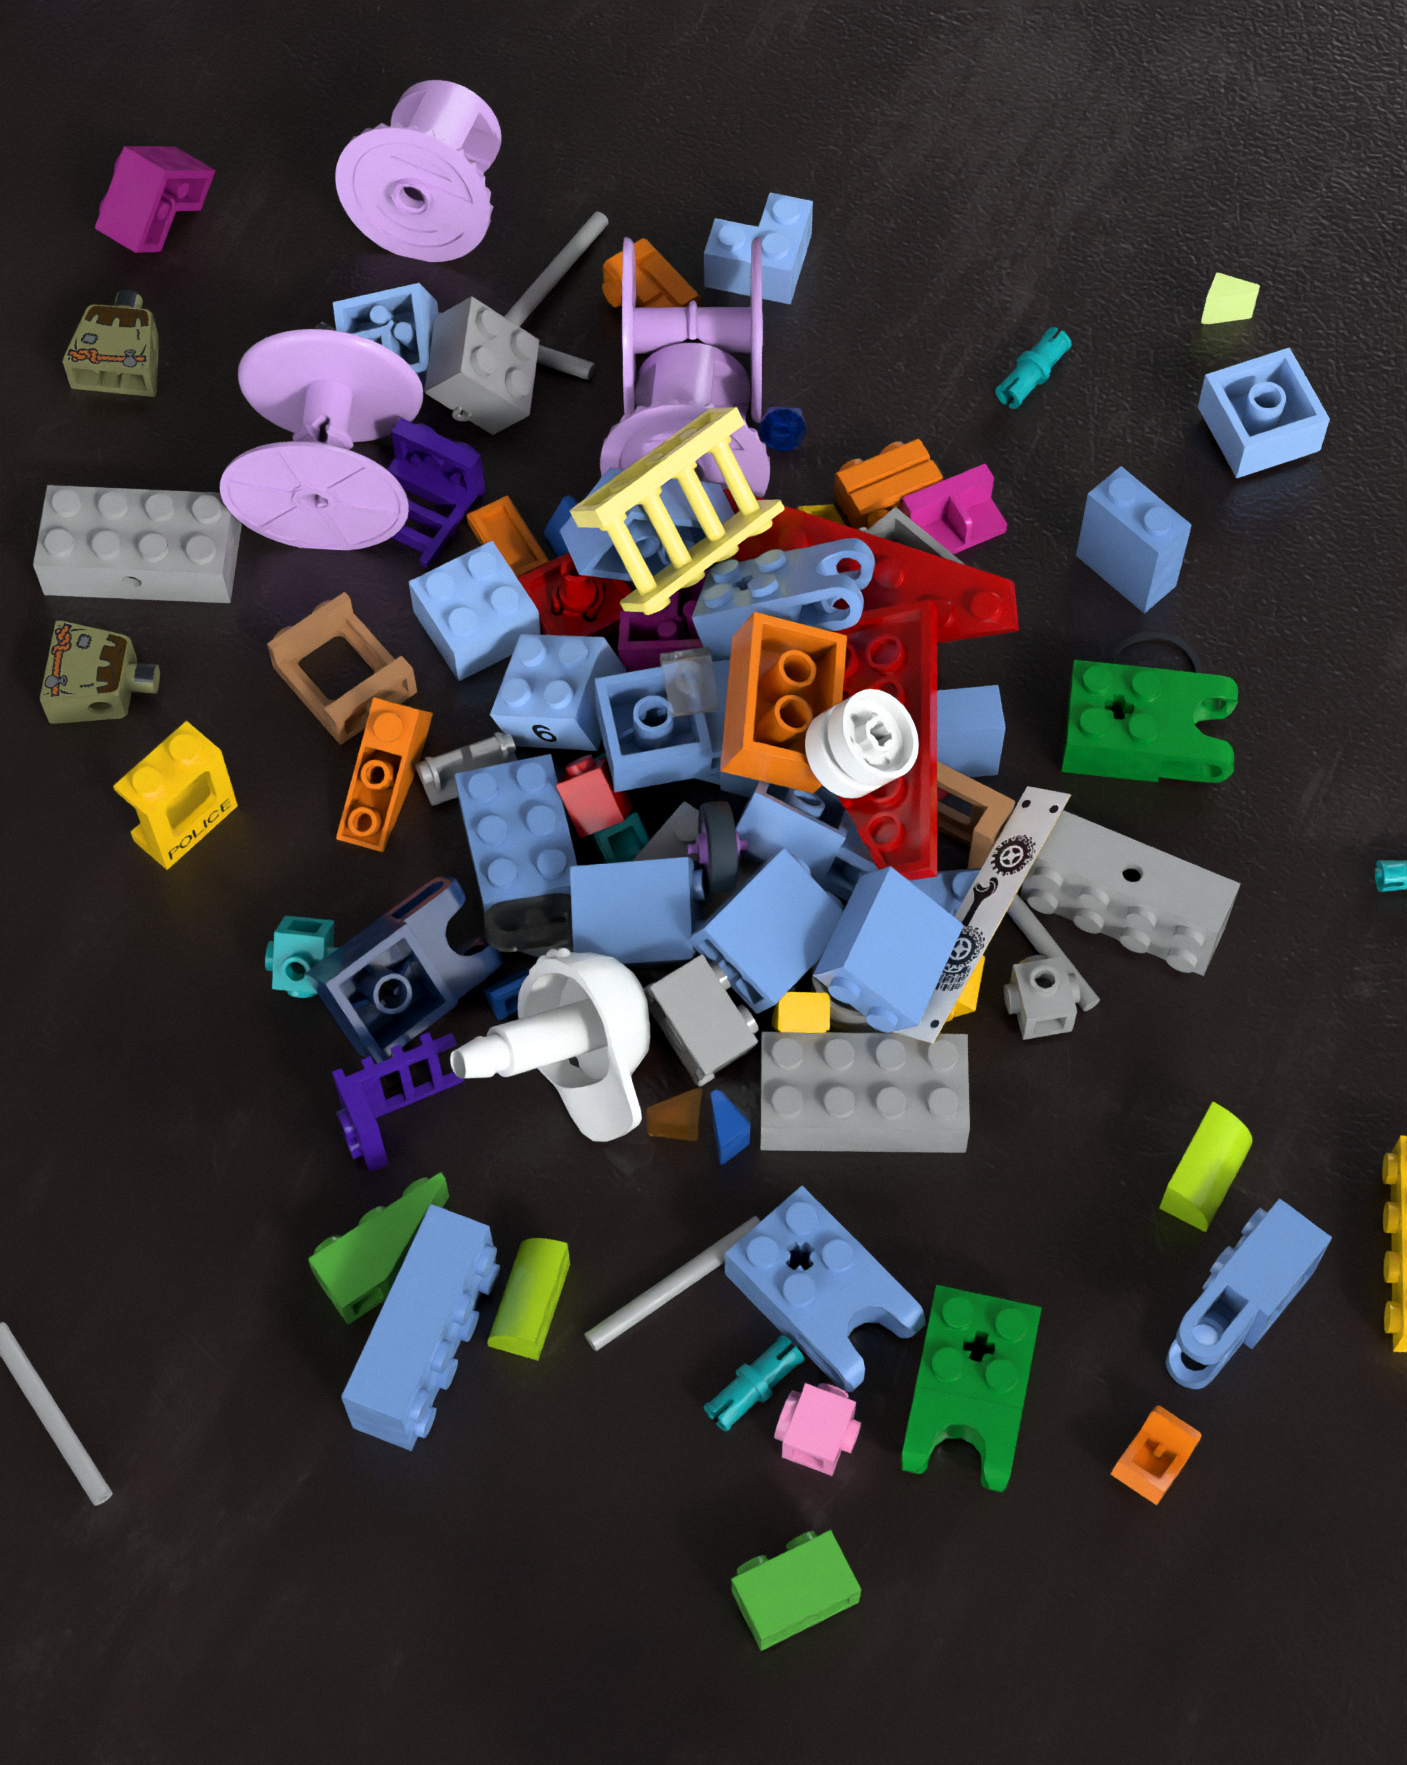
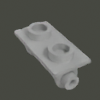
(438, 772)

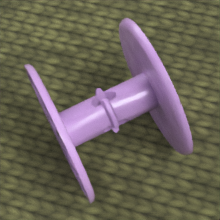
(727, 328)
(329, 394)

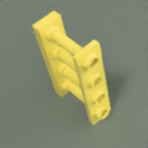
(642, 484)

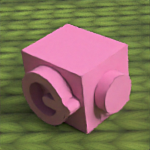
(817, 1427)

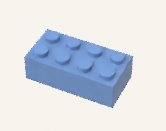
(422, 1328)

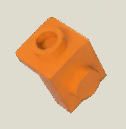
(1156, 1454)

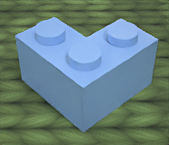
(784, 243)
(395, 319)

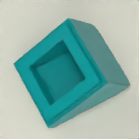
(621, 841)

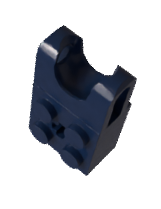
(410, 963)

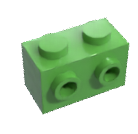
(794, 1588)

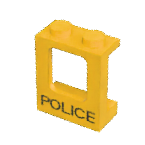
(178, 794)

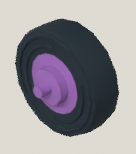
(718, 846)

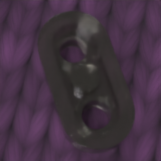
(529, 922)

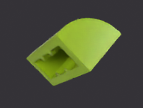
(1207, 1168)
(530, 1297)

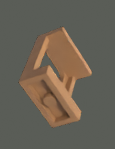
(347, 715)
(988, 815)

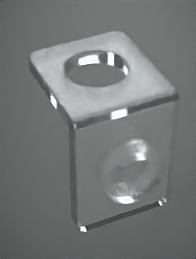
(689, 682)

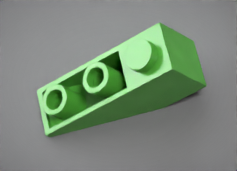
(365, 1262)

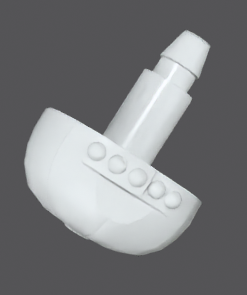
(568, 1009)

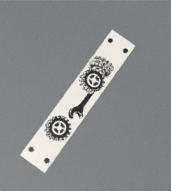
(990, 900)

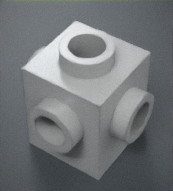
(1042, 996)

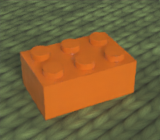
(776, 687)

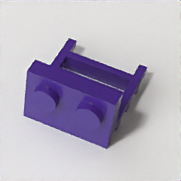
(440, 473)
(364, 1098)

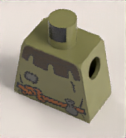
(115, 349)
(92, 675)

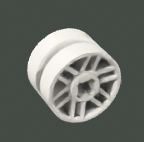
(861, 743)

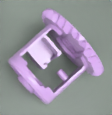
(423, 178)
(673, 391)

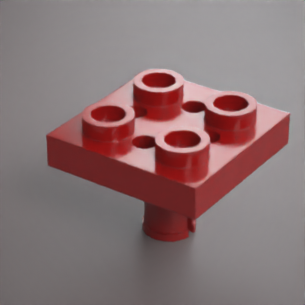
(561, 586)

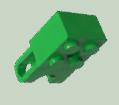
(1144, 722)
(970, 1397)

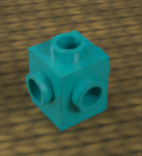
(295, 950)

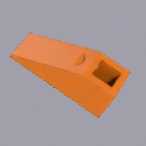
(383, 772)

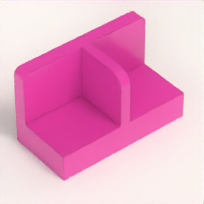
(957, 510)

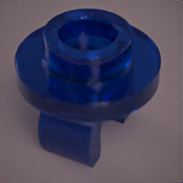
(783, 428)

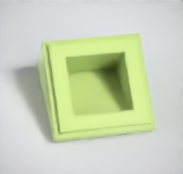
(1229, 300)

